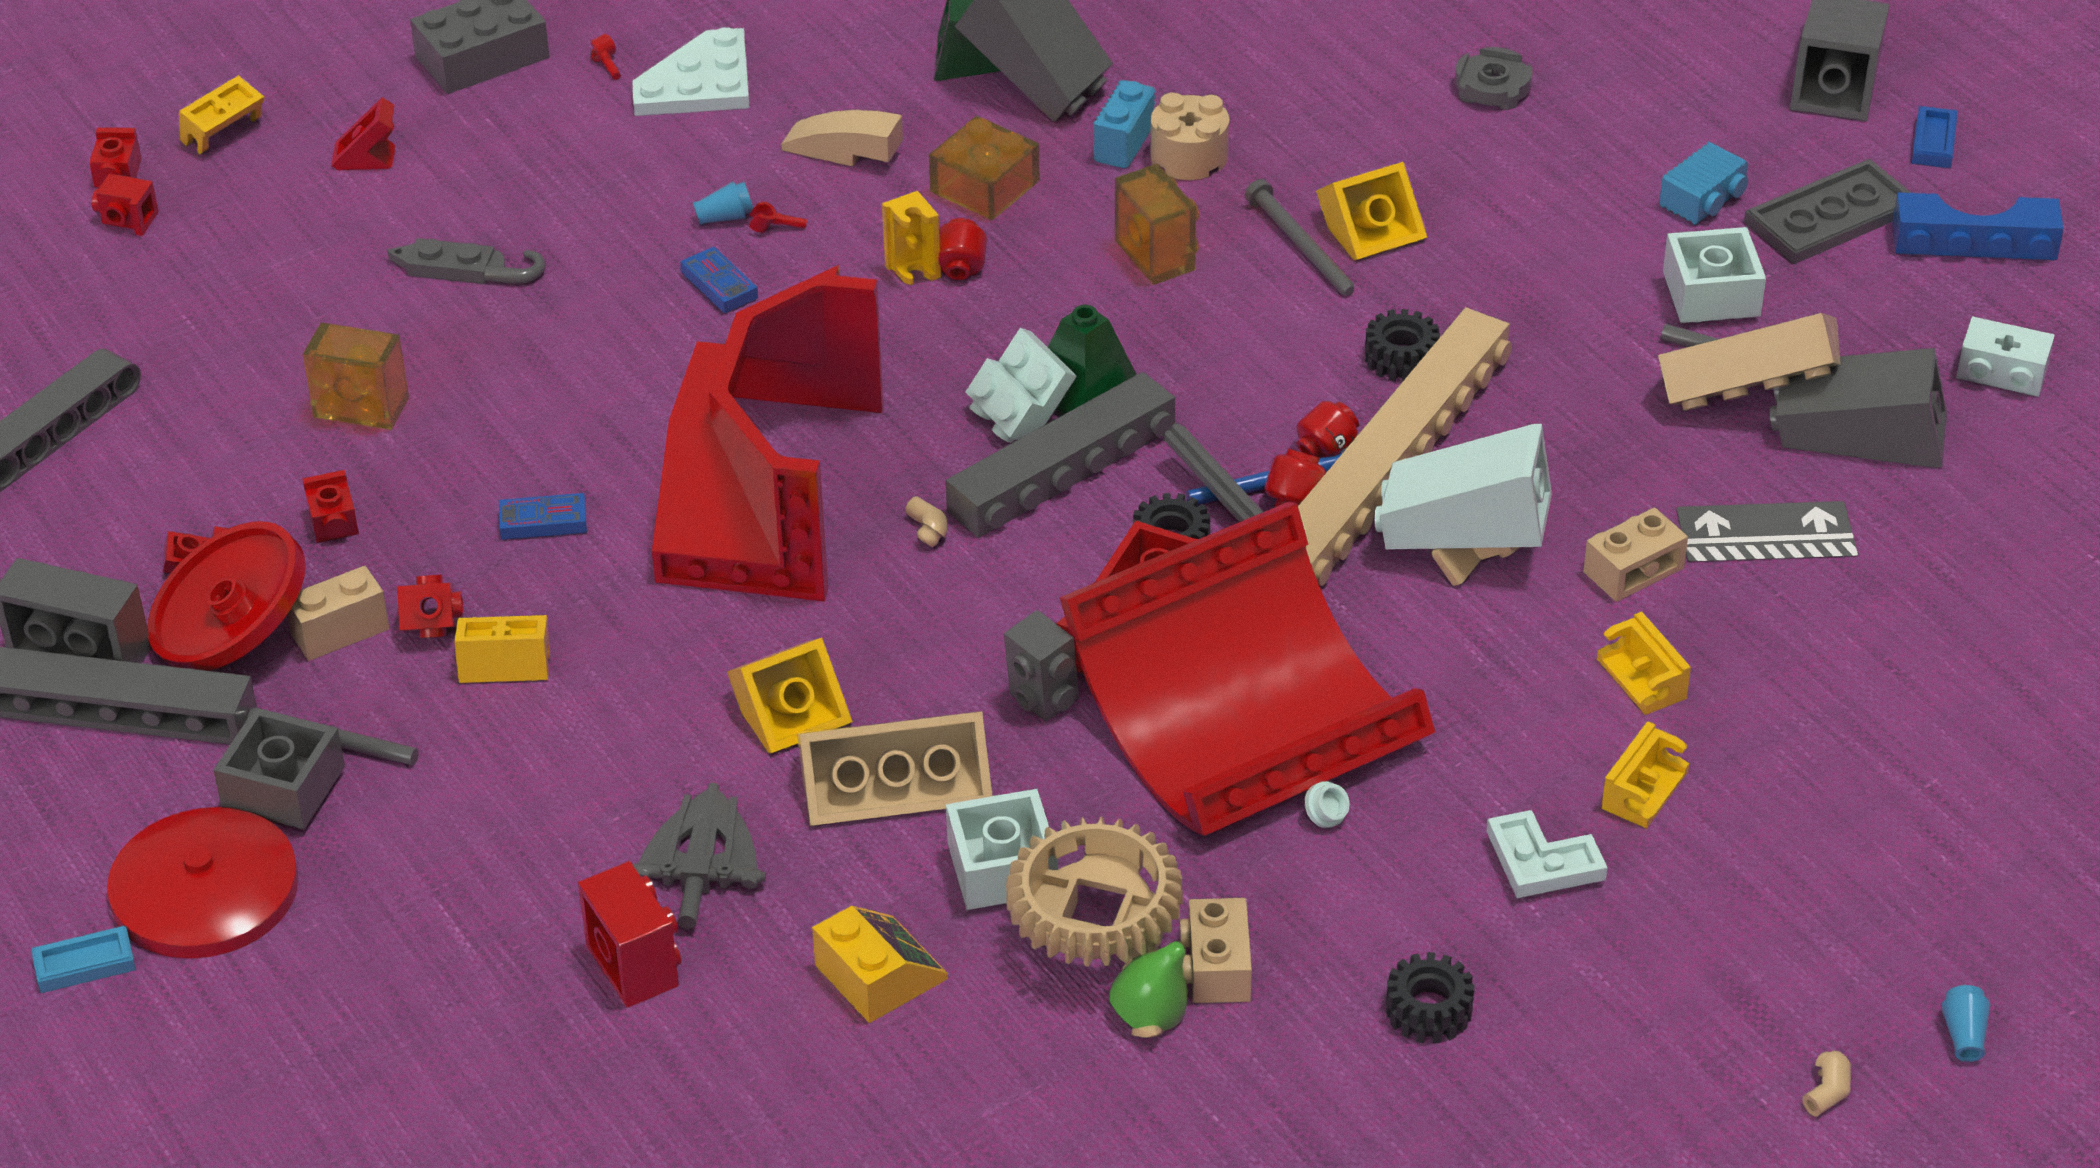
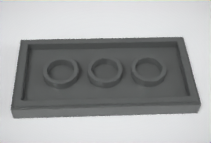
(1827, 211)

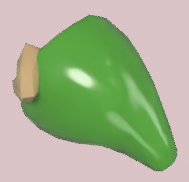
(1151, 991)

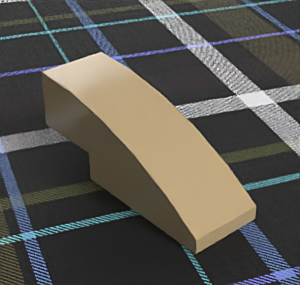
(846, 136)

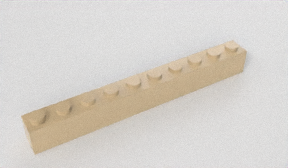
(1404, 427)

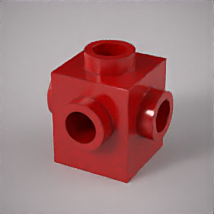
(413, 601)

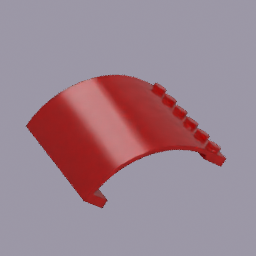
(1233, 674)

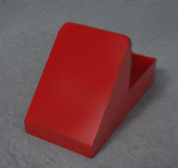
(366, 141)

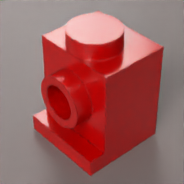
(115, 153)
(126, 202)
(330, 506)

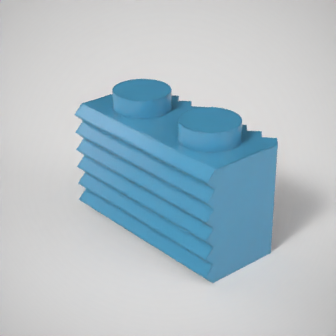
(1123, 123)
(1703, 183)

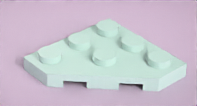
(697, 77)

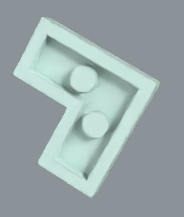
(1542, 866)

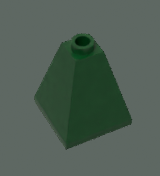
(954, 52)
(1093, 353)

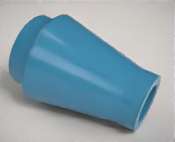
(725, 204)
(1967, 1018)

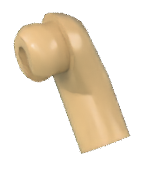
(1834, 1086)

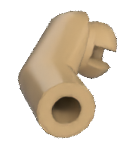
(931, 518)

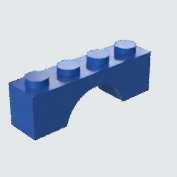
(1931, 227)

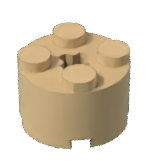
(1189, 135)

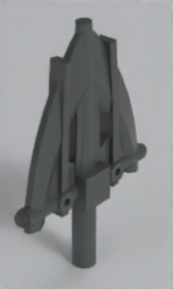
(704, 818)

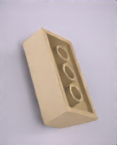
(1751, 359)
(894, 767)

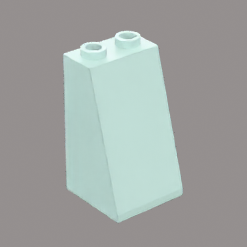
(1469, 495)

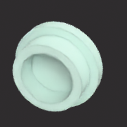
(1326, 804)

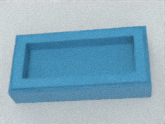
(83, 959)

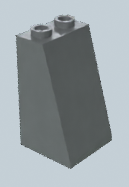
(1040, 49)
(1839, 57)
(1868, 409)

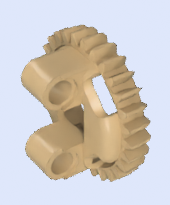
(1046, 899)

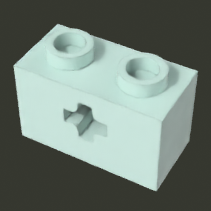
(2005, 356)

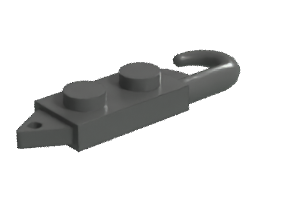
(463, 262)

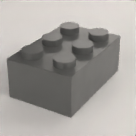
(478, 41)
(72, 613)

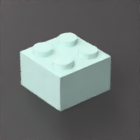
(1714, 275)
(986, 839)

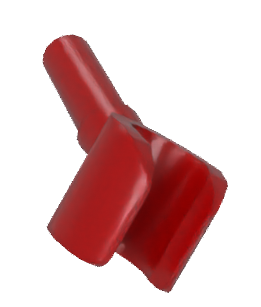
(603, 49)
(765, 214)

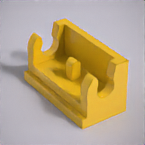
(218, 111)
(911, 237)
(502, 648)
(1645, 664)
(1645, 776)

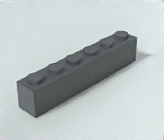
(1059, 454)
(123, 696)

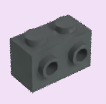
(1041, 666)

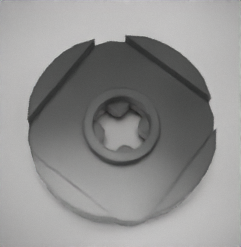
(1477, 85)

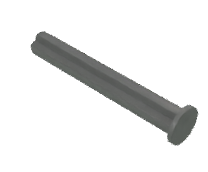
(1211, 473)

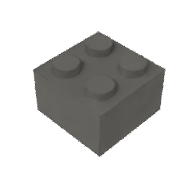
(279, 767)

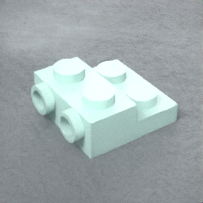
(1020, 387)

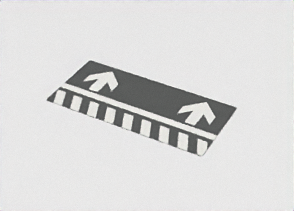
(1767, 531)

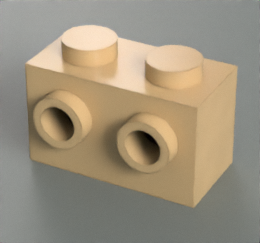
(1635, 554)
(338, 613)
(1218, 950)

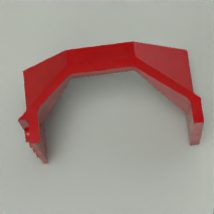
(727, 500)

